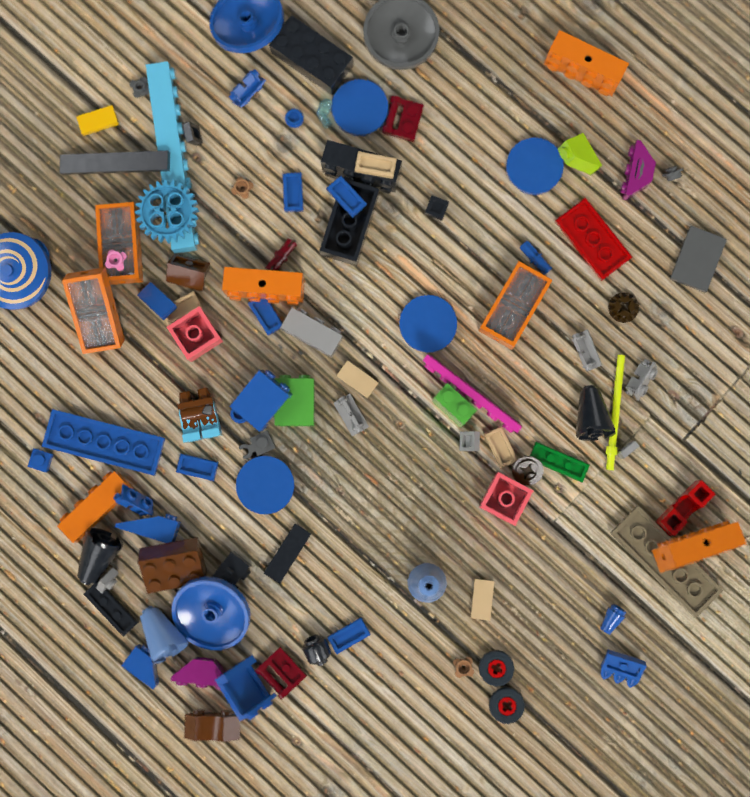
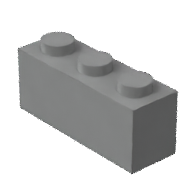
(312, 331)

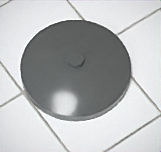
(401, 33)

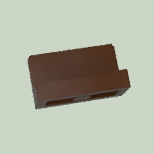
(187, 272)

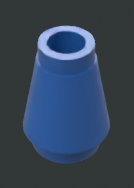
(613, 618)

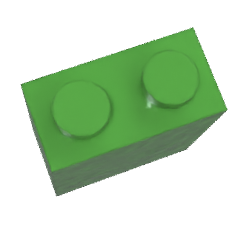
(454, 405)
(300, 407)

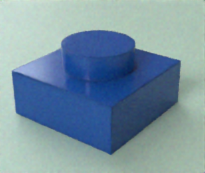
(40, 460)

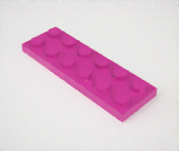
(478, 399)

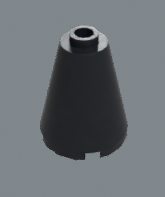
(593, 416)
(97, 554)

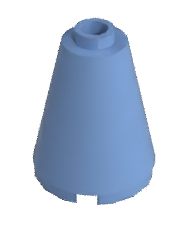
(420, 576)
(161, 635)

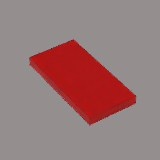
(593, 239)

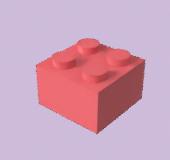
(194, 334)
(505, 498)

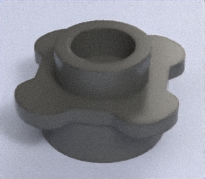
(135, 86)
(673, 173)

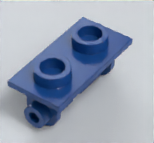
(253, 83)
(139, 503)

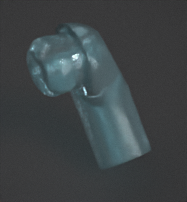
(323, 112)

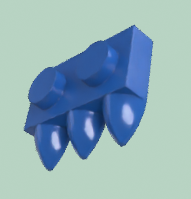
(622, 667)

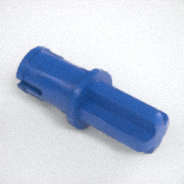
(535, 258)

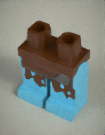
(198, 411)

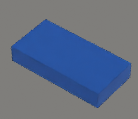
(293, 192)
(346, 196)
(157, 301)
(266, 316)
(197, 467)
(348, 635)

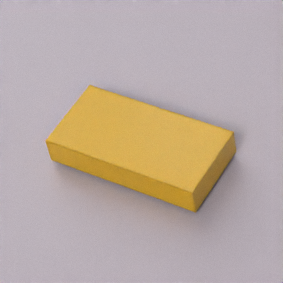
(97, 120)

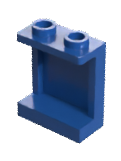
(261, 399)
(244, 690)

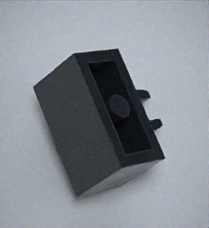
(233, 569)

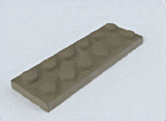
(687, 583)

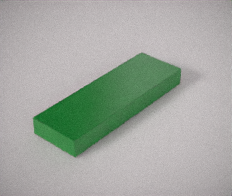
(560, 462)

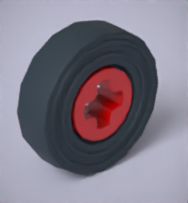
(506, 665)
(496, 708)

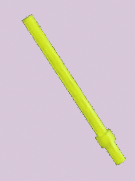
(611, 449)

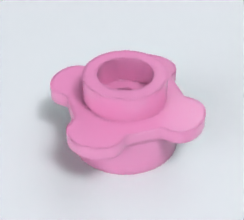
(115, 255)

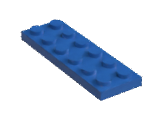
(103, 442)

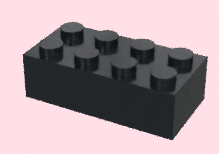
(311, 55)
(341, 160)
(347, 235)

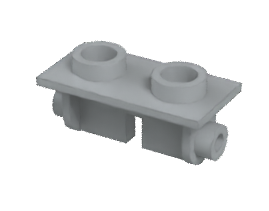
(586, 350)
(646, 373)
(351, 414)

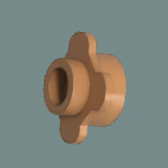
(240, 182)
(468, 667)

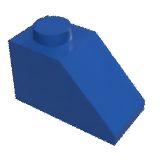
(141, 666)

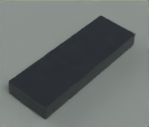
(287, 553)
(111, 609)

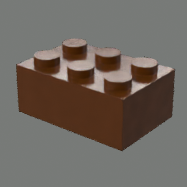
(171, 564)

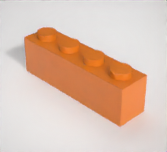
(92, 508)

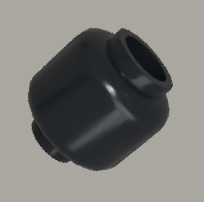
(316, 650)

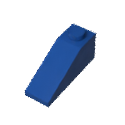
(158, 528)

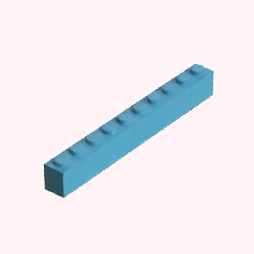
(168, 137)

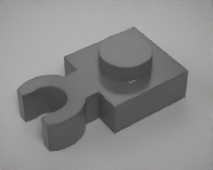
(260, 444)

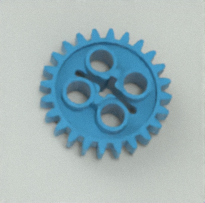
(149, 213)

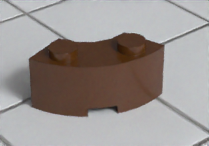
(212, 726)

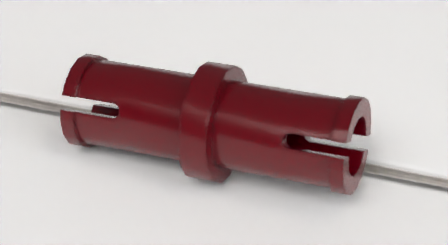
(281, 255)

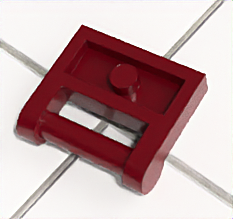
(409, 120)
(285, 668)

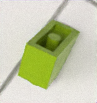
(579, 154)

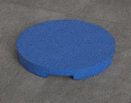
(359, 107)
(534, 166)
(428, 323)
(265, 485)

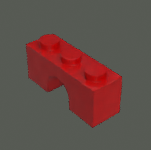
(692, 499)

